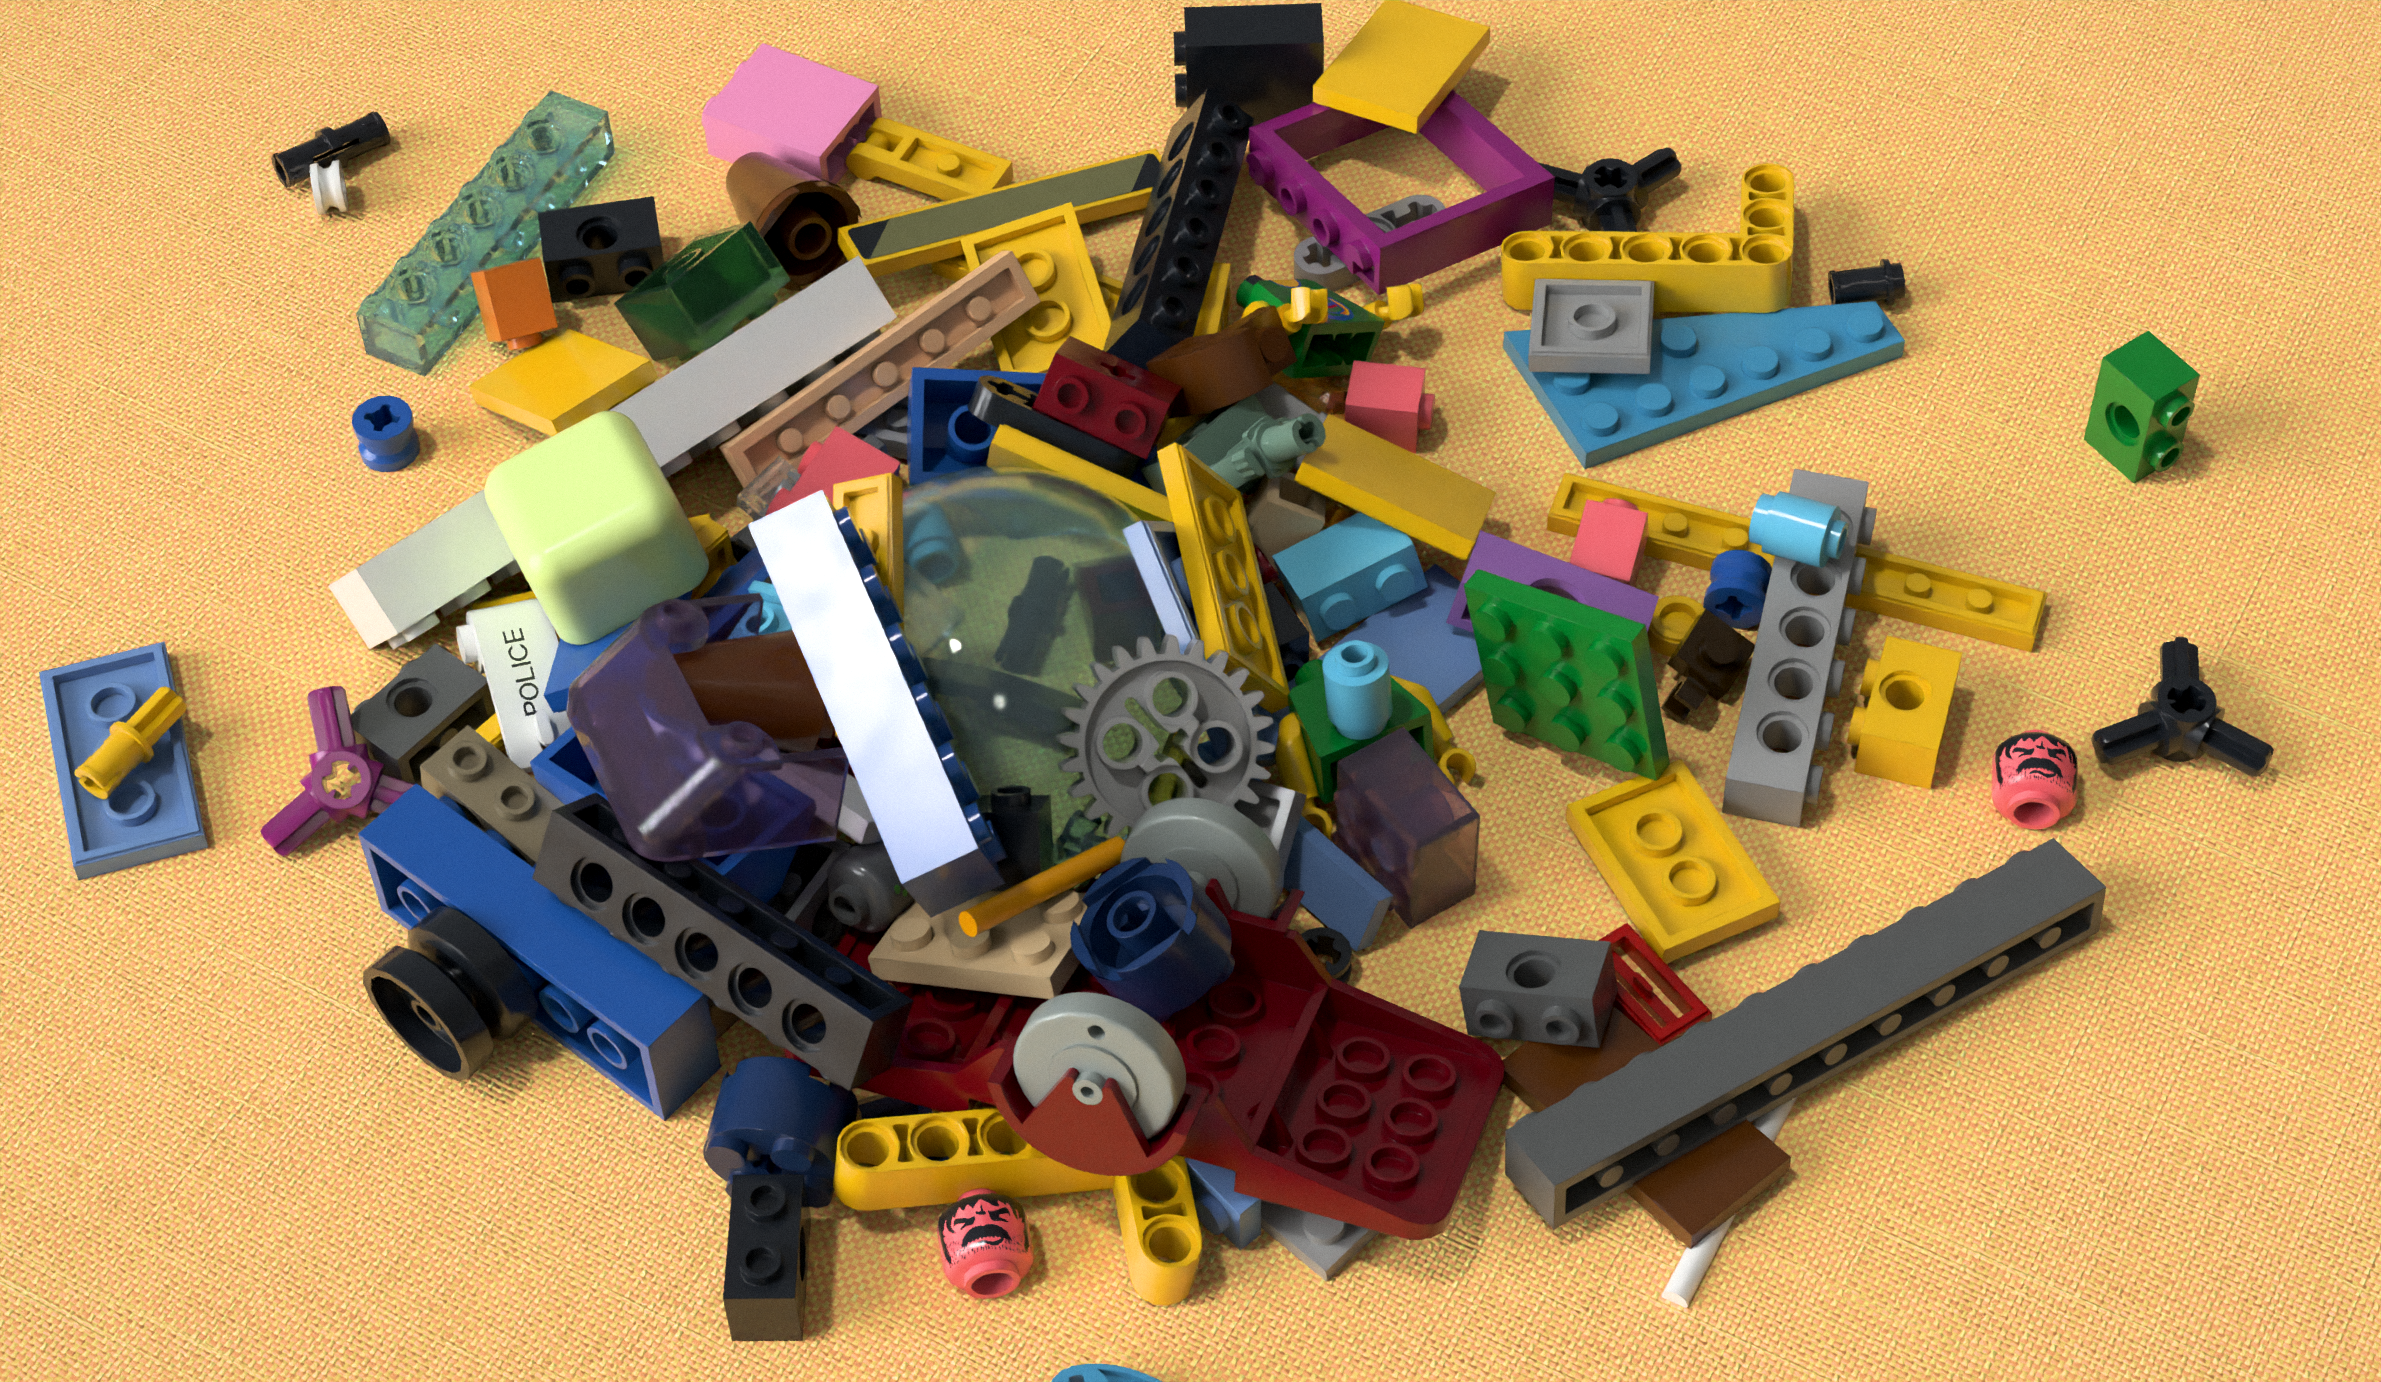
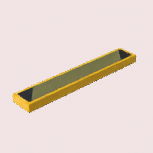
(936, 229)

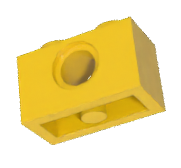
(1906, 711)

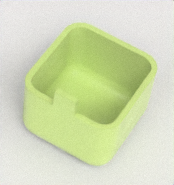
(595, 527)

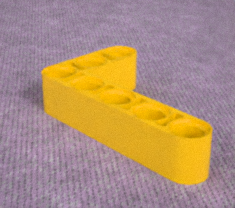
(1688, 269)
(971, 1138)

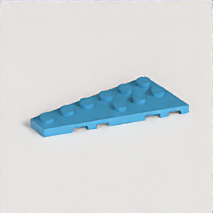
(1707, 373)

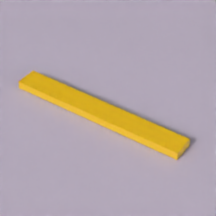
(1890, 584)

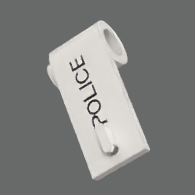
(516, 653)

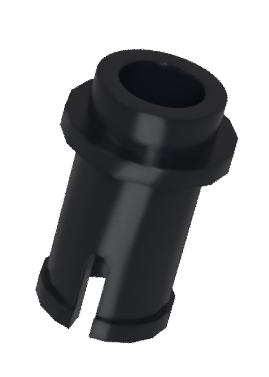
(1867, 284)

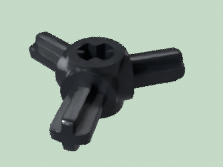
(1612, 190)
(2181, 721)

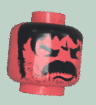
(2034, 779)
(985, 1243)

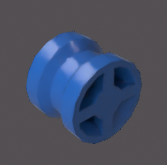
(386, 433)
(1738, 588)

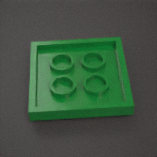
(1568, 674)

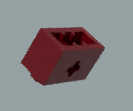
(1107, 397)

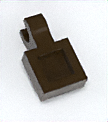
(1708, 663)

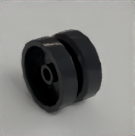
(450, 993)

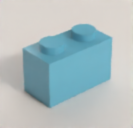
(1348, 573)

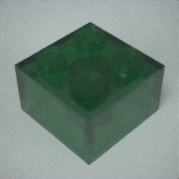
(703, 292)

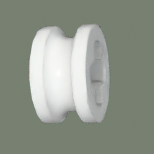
(329, 187)

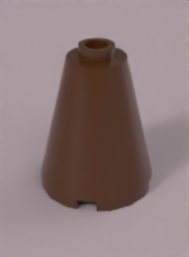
(793, 214)
(759, 683)

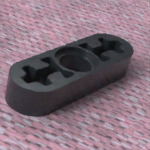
(1007, 403)

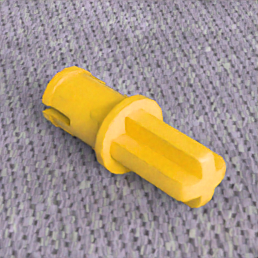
(130, 743)

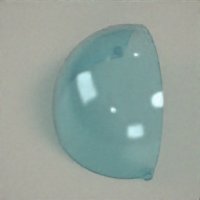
(1008, 603)

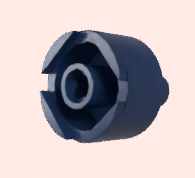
(1153, 937)
(778, 1123)

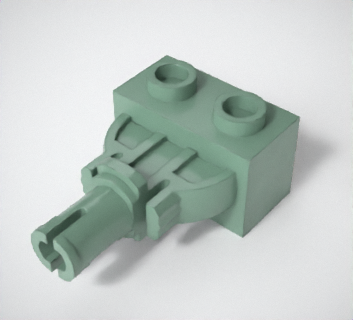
(1245, 444)

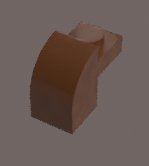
(1226, 364)

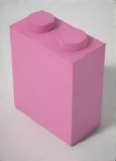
(791, 112)

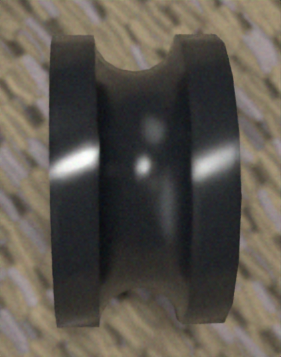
(1331, 943)

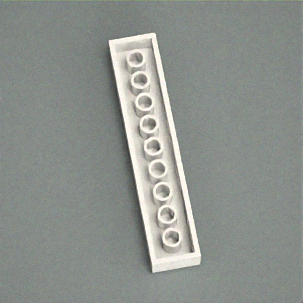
(683, 411)

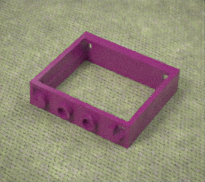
(1515, 200)

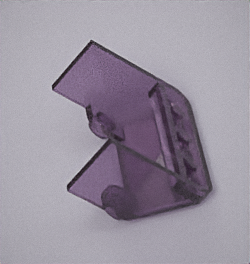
(674, 777)

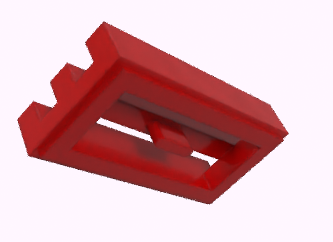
(1664, 978)

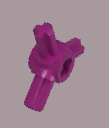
(335, 747)

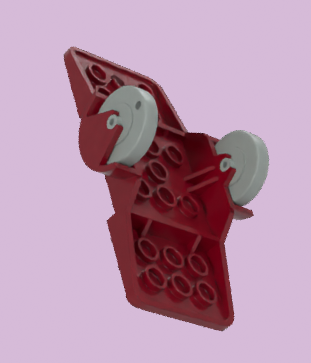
(1271, 1074)

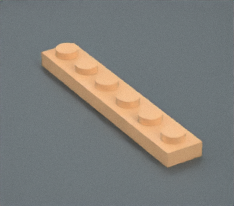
(882, 369)

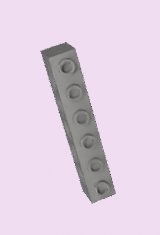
(1772, 783)

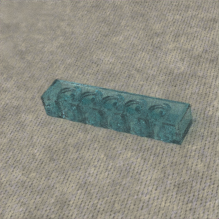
(488, 225)

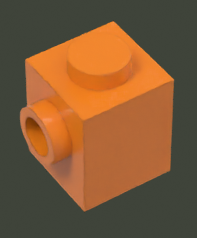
(515, 303)

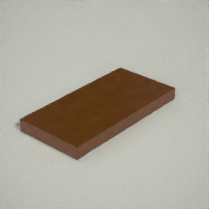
(1692, 1191)

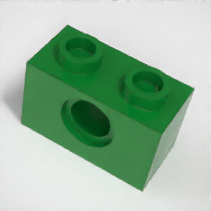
(2141, 407)

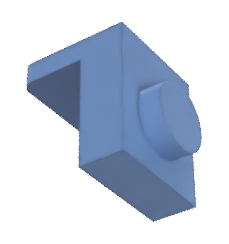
(1222, 1208)

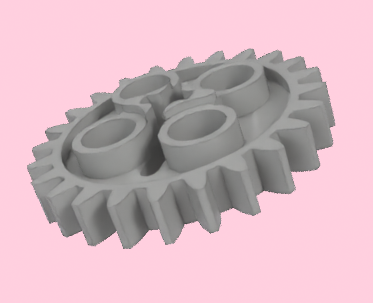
(1207, 702)

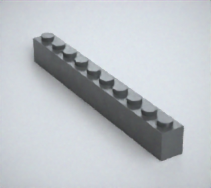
(1801, 1031)

